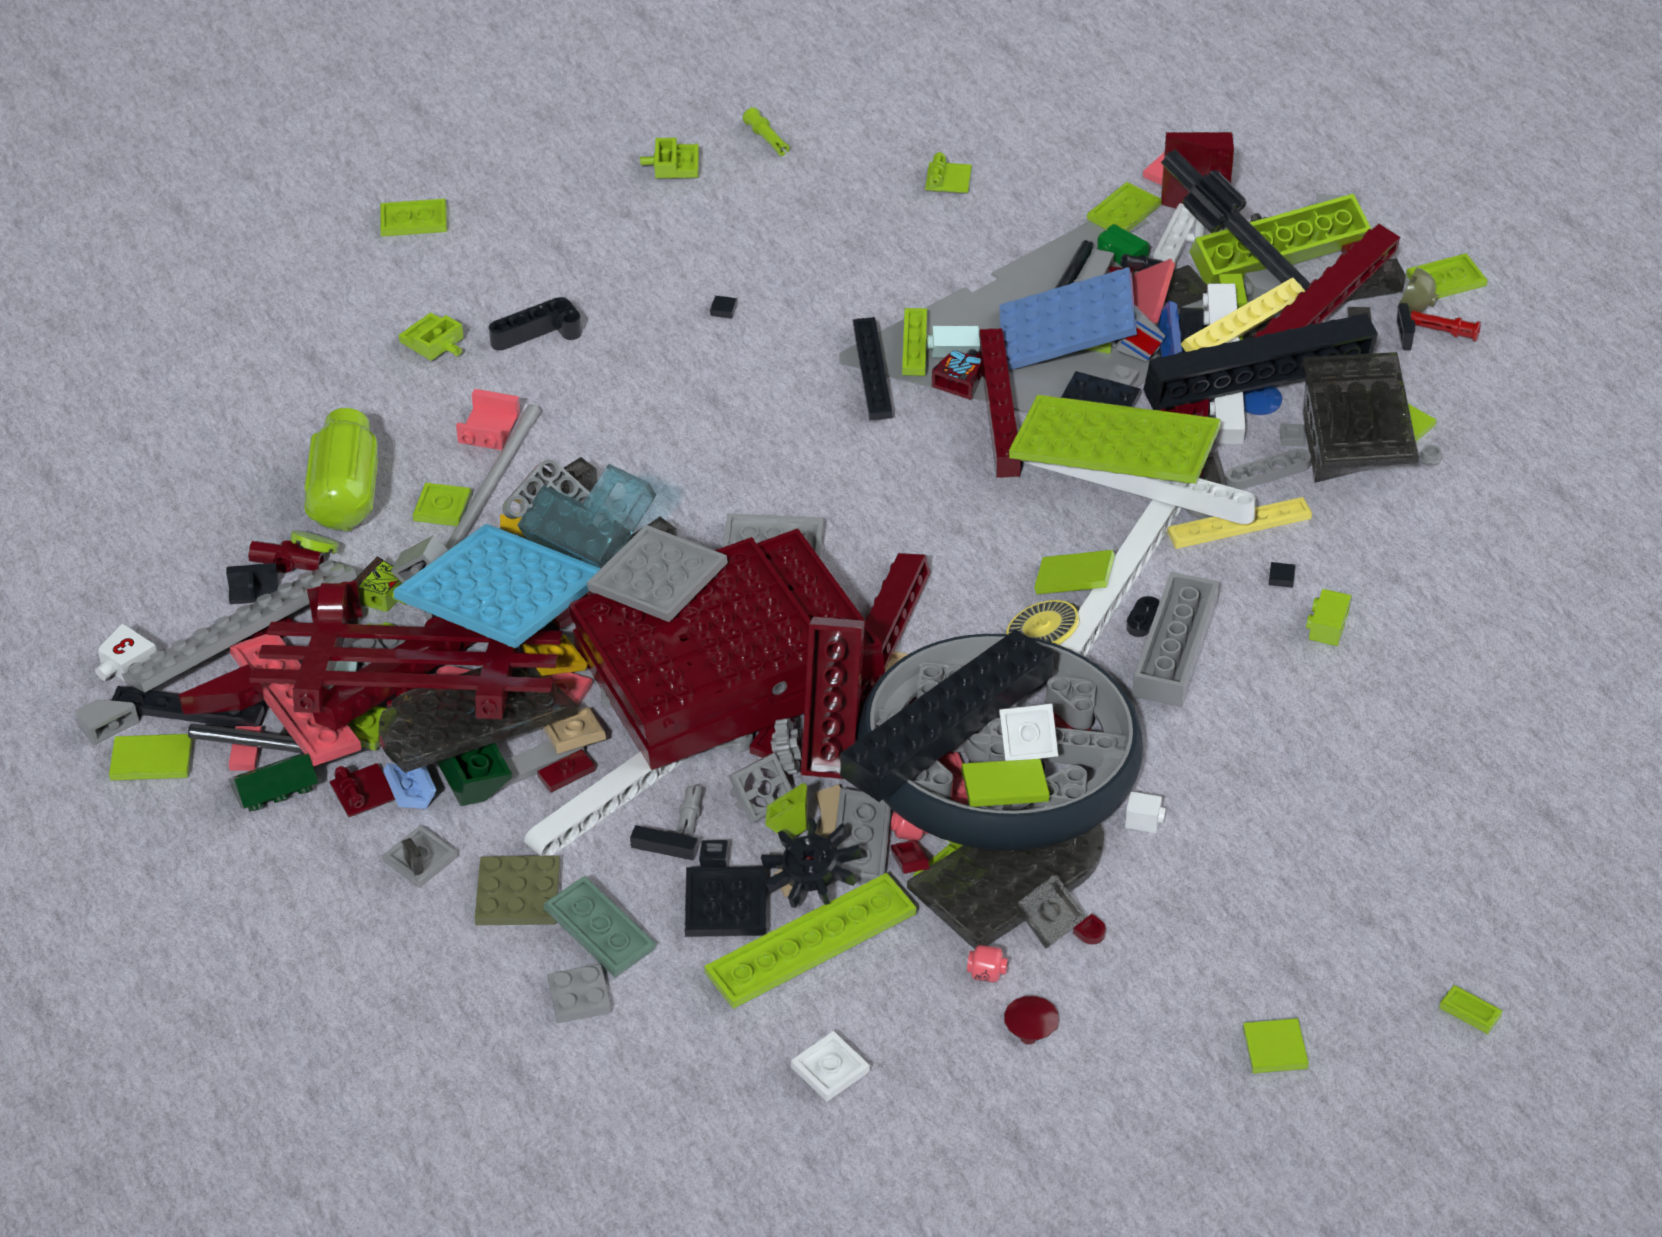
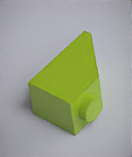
(789, 812)

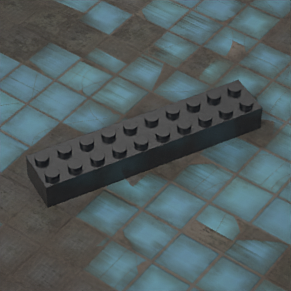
(1252, 361)
(946, 715)

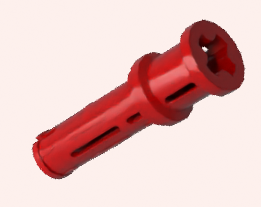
(1456, 327)

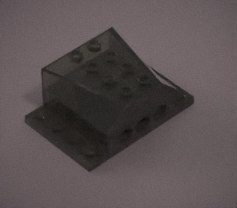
(1356, 414)

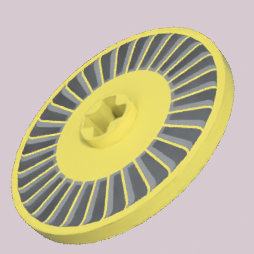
(1047, 621)

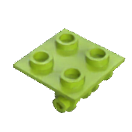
(947, 176)

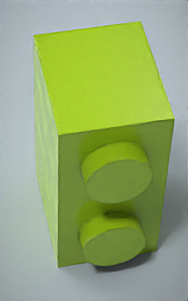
(1329, 617)

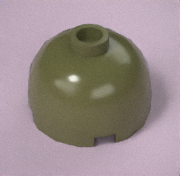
(1420, 291)

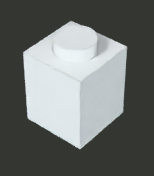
(1144, 812)

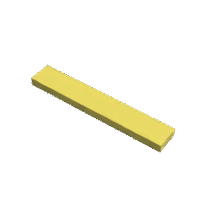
(1217, 528)

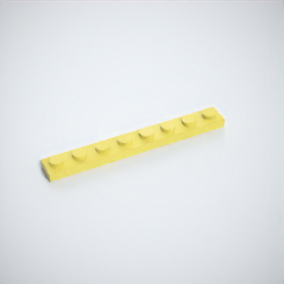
(1245, 317)

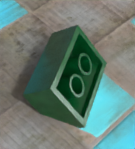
(476, 774)
(274, 781)

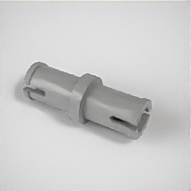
(689, 810)

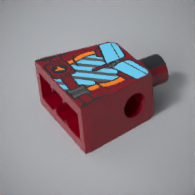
(958, 373)

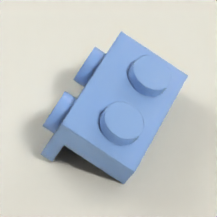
(411, 788)

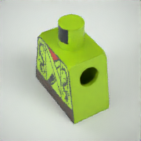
(377, 586)

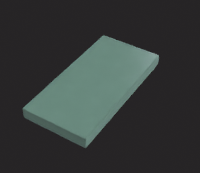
(599, 926)

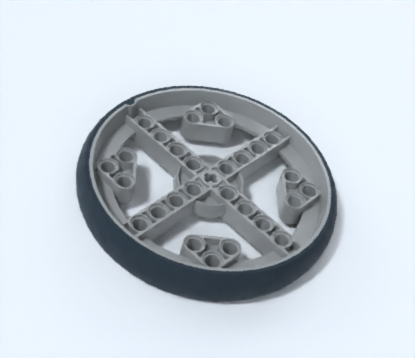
(1074, 807)

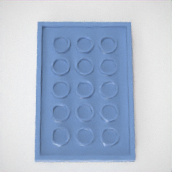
(1068, 318)

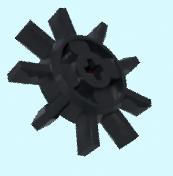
(811, 863)

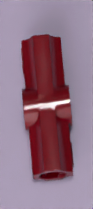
(285, 555)

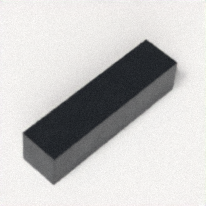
(664, 842)

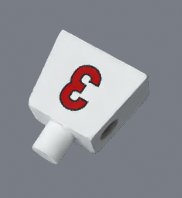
(121, 651)

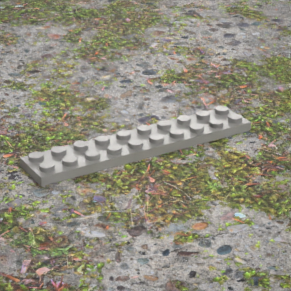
(233, 628)

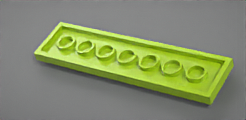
(809, 940)

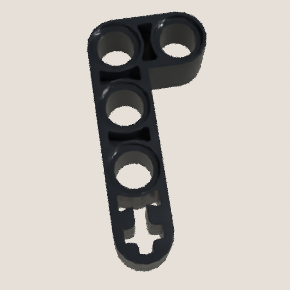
(534, 322)

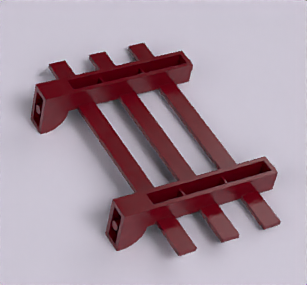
(326, 649)

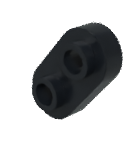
(1142, 616)

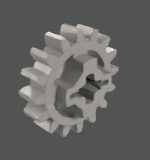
(787, 746)

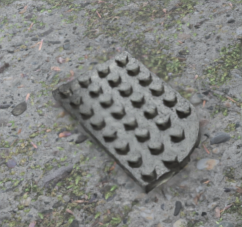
(442, 723)
(979, 886)

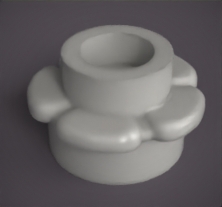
(1431, 455)

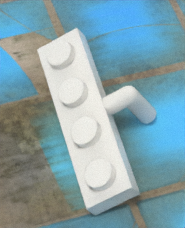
(1178, 234)

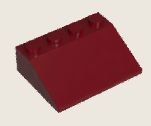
(1204, 152)

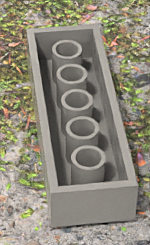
(1175, 639)

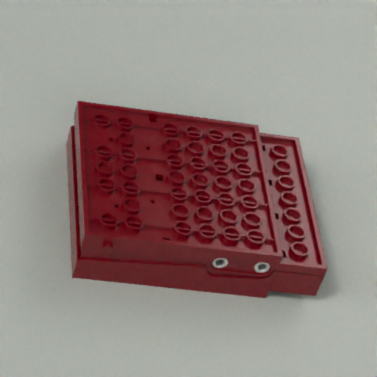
(726, 658)

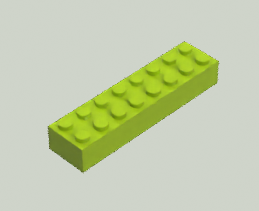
(1295, 234)

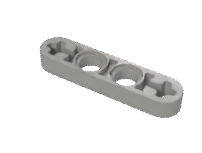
(1293, 462)

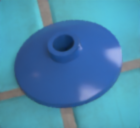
(1262, 400)

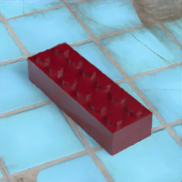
(831, 694)

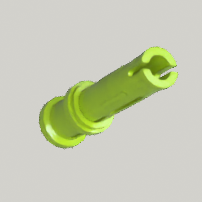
(761, 126)

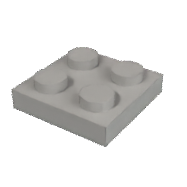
(579, 993)

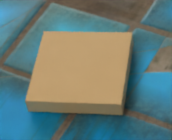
(575, 731)

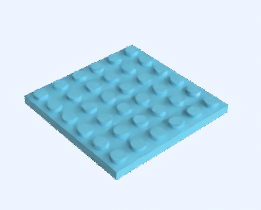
(498, 585)

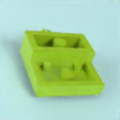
(673, 159)
(433, 336)

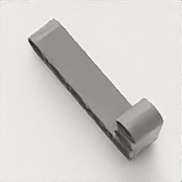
(538, 479)

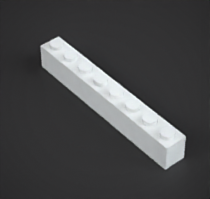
(1219, 302)

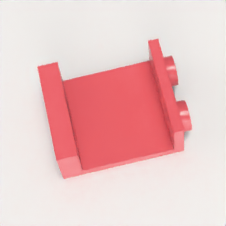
(490, 420)

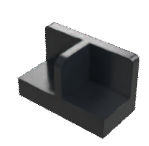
(251, 581)

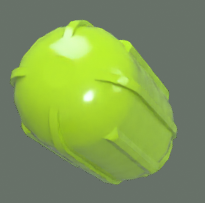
(341, 471)

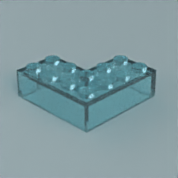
(593, 528)

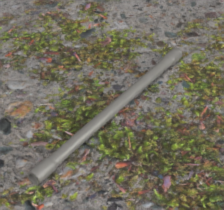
(525, 422)

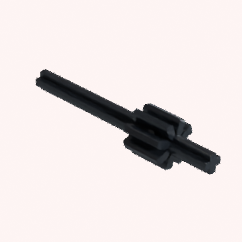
(1218, 207)

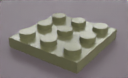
(515, 889)

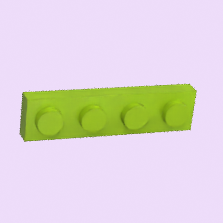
(914, 341)

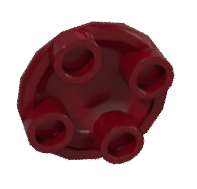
(1031, 1018)

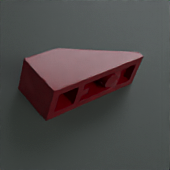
(225, 693)

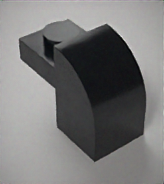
(1190, 322)

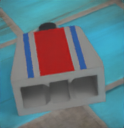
(1145, 342)

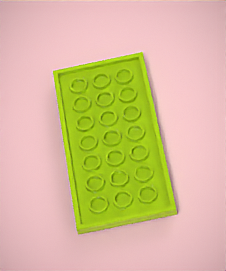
(1115, 439)

